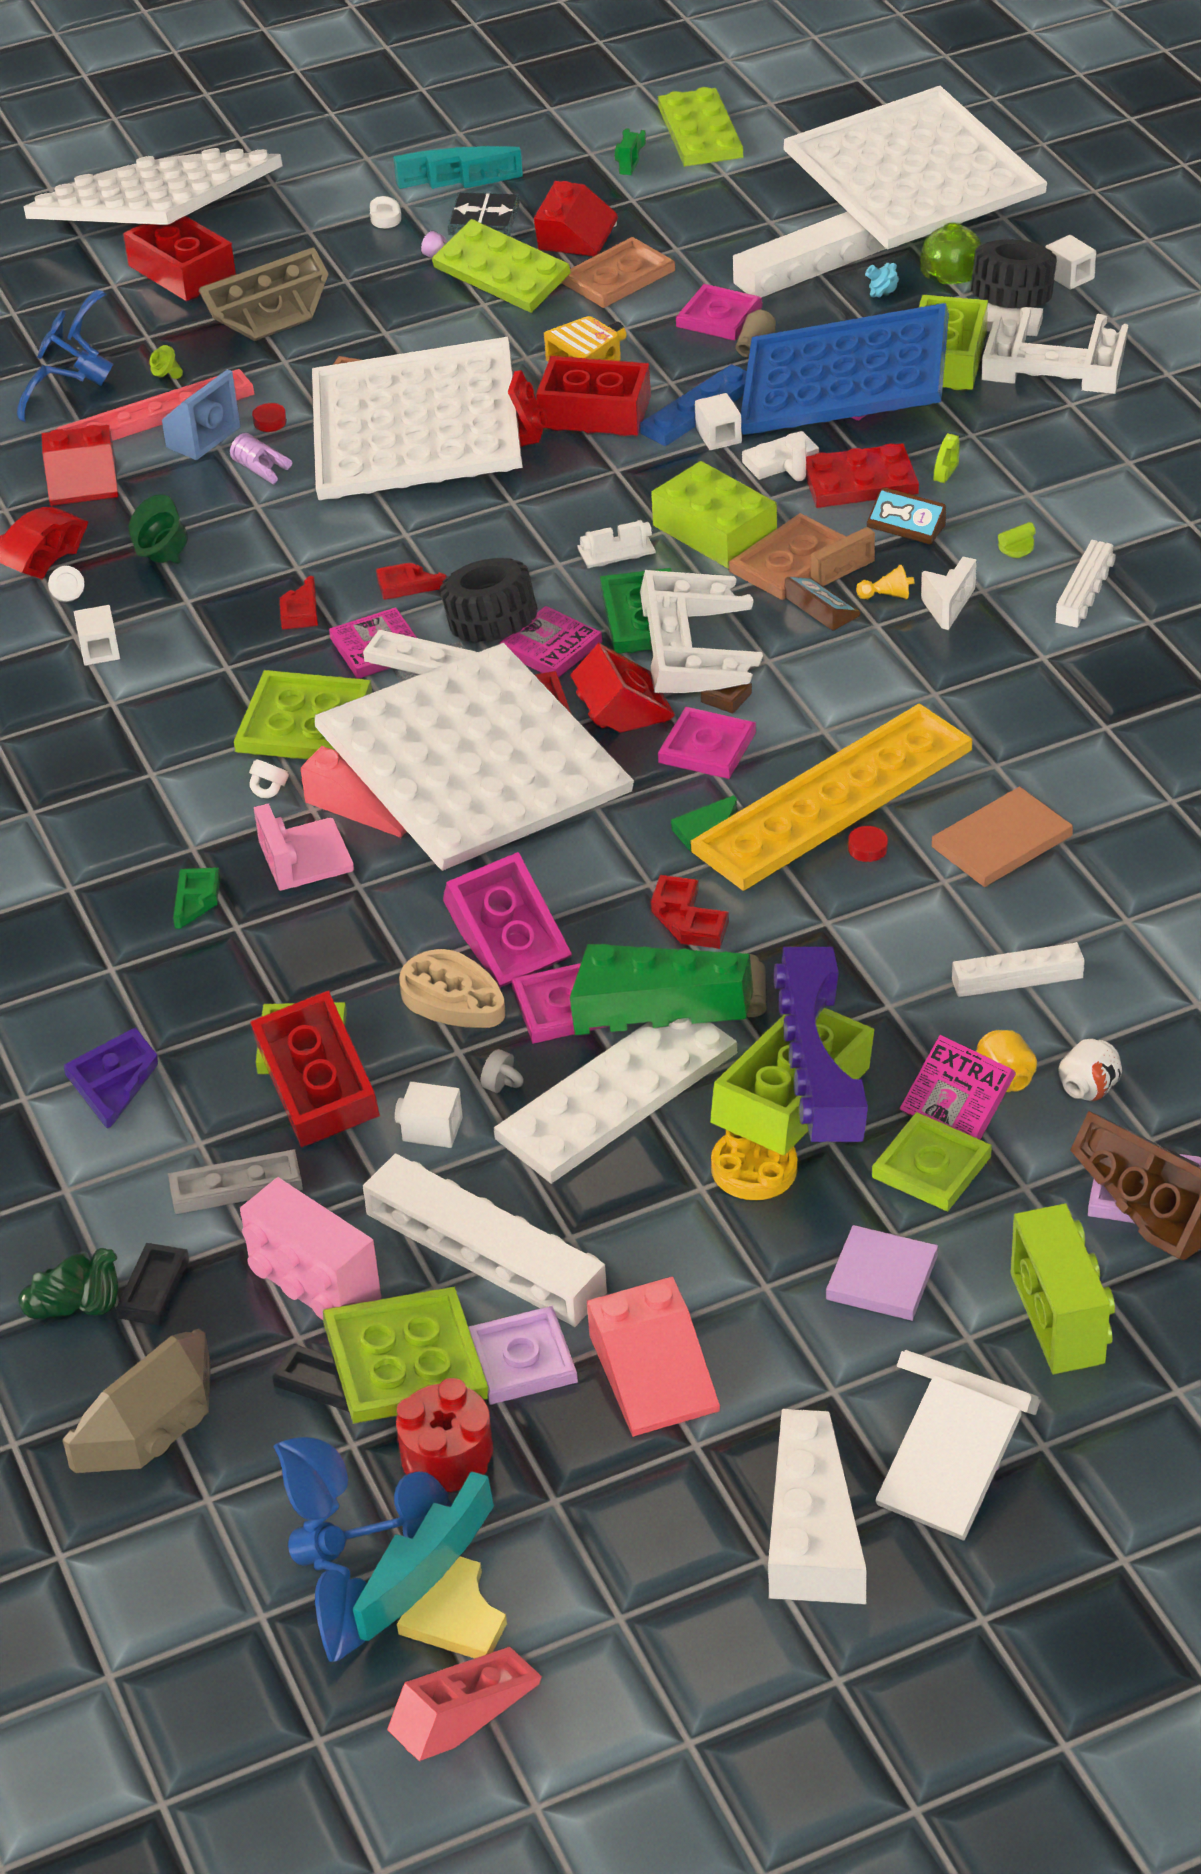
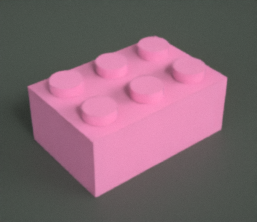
(308, 1249)

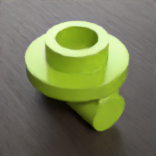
(163, 362)
(1017, 541)

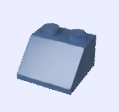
(203, 418)

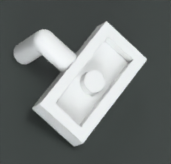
(780, 456)

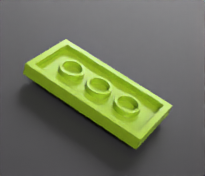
(700, 126)
(501, 265)

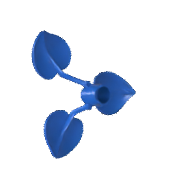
(88, 363)
(313, 1480)

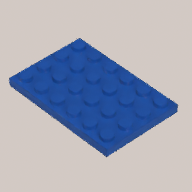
(845, 369)

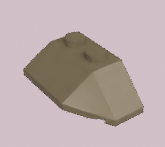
(269, 296)
(144, 1408)

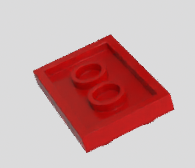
(859, 474)

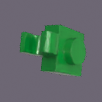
(628, 151)

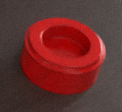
(269, 417)
(867, 843)

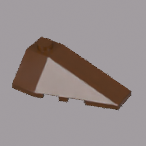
(1147, 1182)

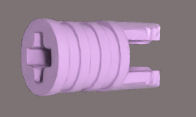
(258, 457)

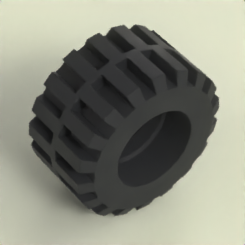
(1013, 273)
(489, 599)

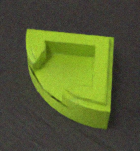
(947, 458)

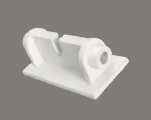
(601, 548)

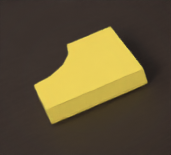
(455, 1614)

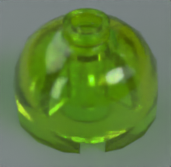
(949, 254)

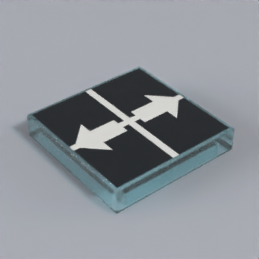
(490, 209)

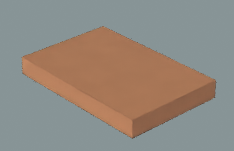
(618, 272)
(783, 554)
(1002, 836)

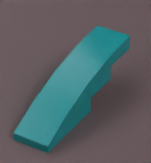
(458, 165)
(417, 1564)

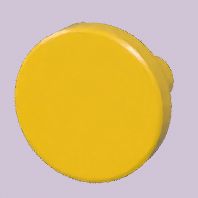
(751, 1169)

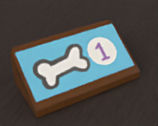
(907, 516)
(819, 602)

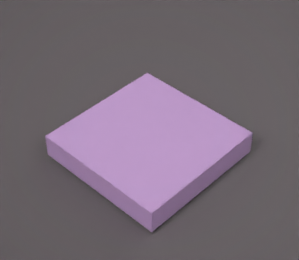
(882, 1272)
(523, 1354)

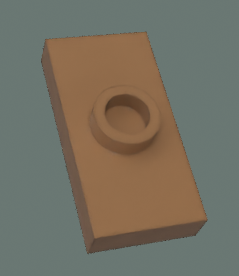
(843, 556)

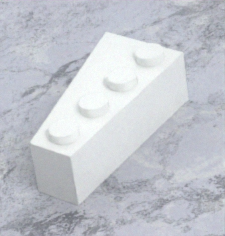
(813, 1526)

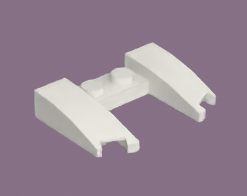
(1096, 366)
(668, 603)

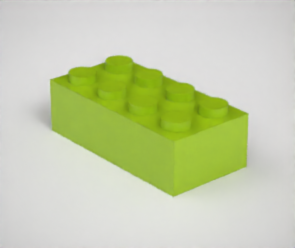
(758, 1091)

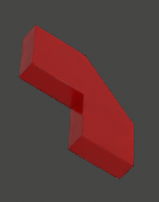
(690, 925)

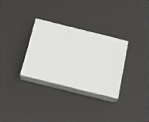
(948, 1457)

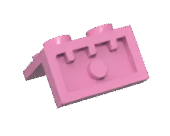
(301, 852)

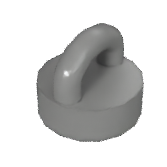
(500, 1072)

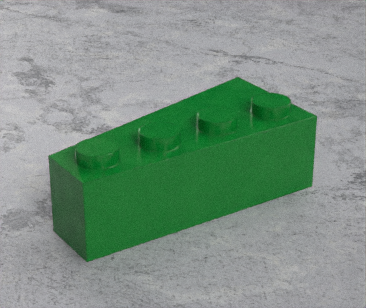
(658, 987)

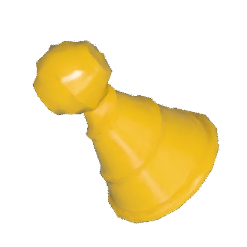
(892, 584)

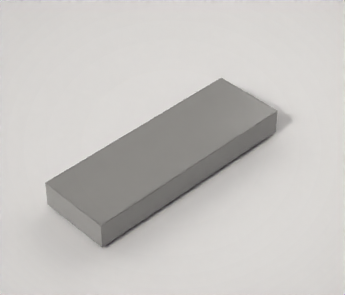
(231, 1181)

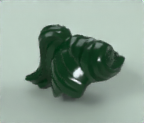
(73, 1286)

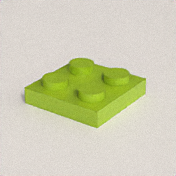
(931, 1161)

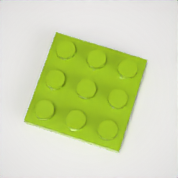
(284, 712)
(399, 1347)

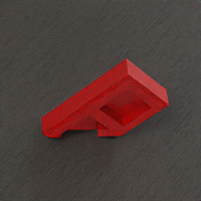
(406, 580)
(299, 607)

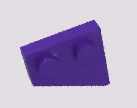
(112, 1074)

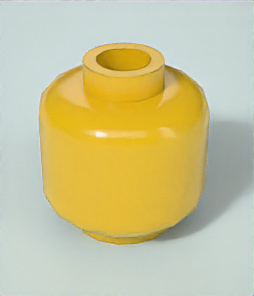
(1012, 1051)

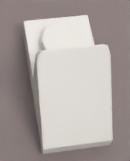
(948, 594)

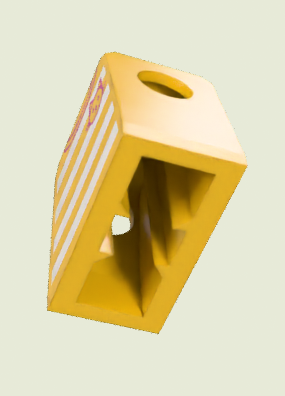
(585, 339)

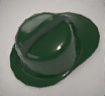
(158, 530)

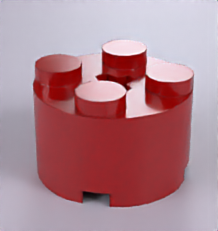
(445, 1433)

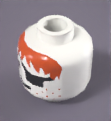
(1092, 1068)

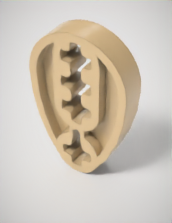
(452, 1007)

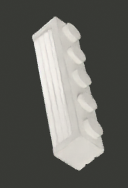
(1085, 583)
(1017, 969)

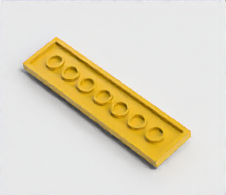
(830, 796)

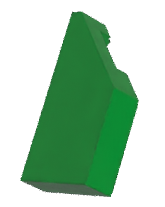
(701, 820)
(195, 894)

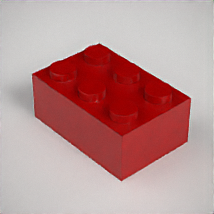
(179, 255)
(594, 395)
(315, 1068)

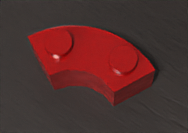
(40, 540)

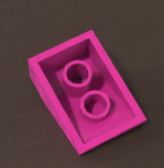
(505, 920)

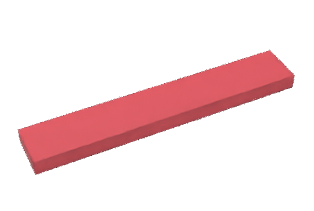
(151, 411)

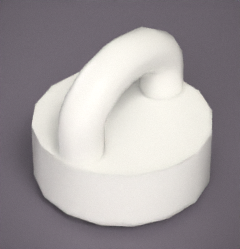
(385, 212)
(66, 584)
(268, 772)

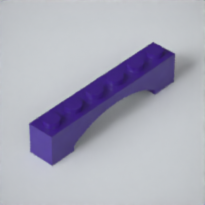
(830, 1098)

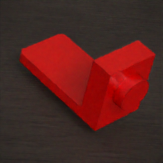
(530, 416)

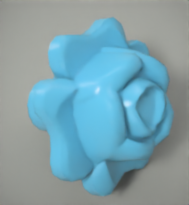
(883, 279)

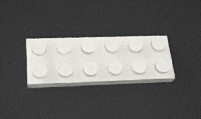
(612, 1094)

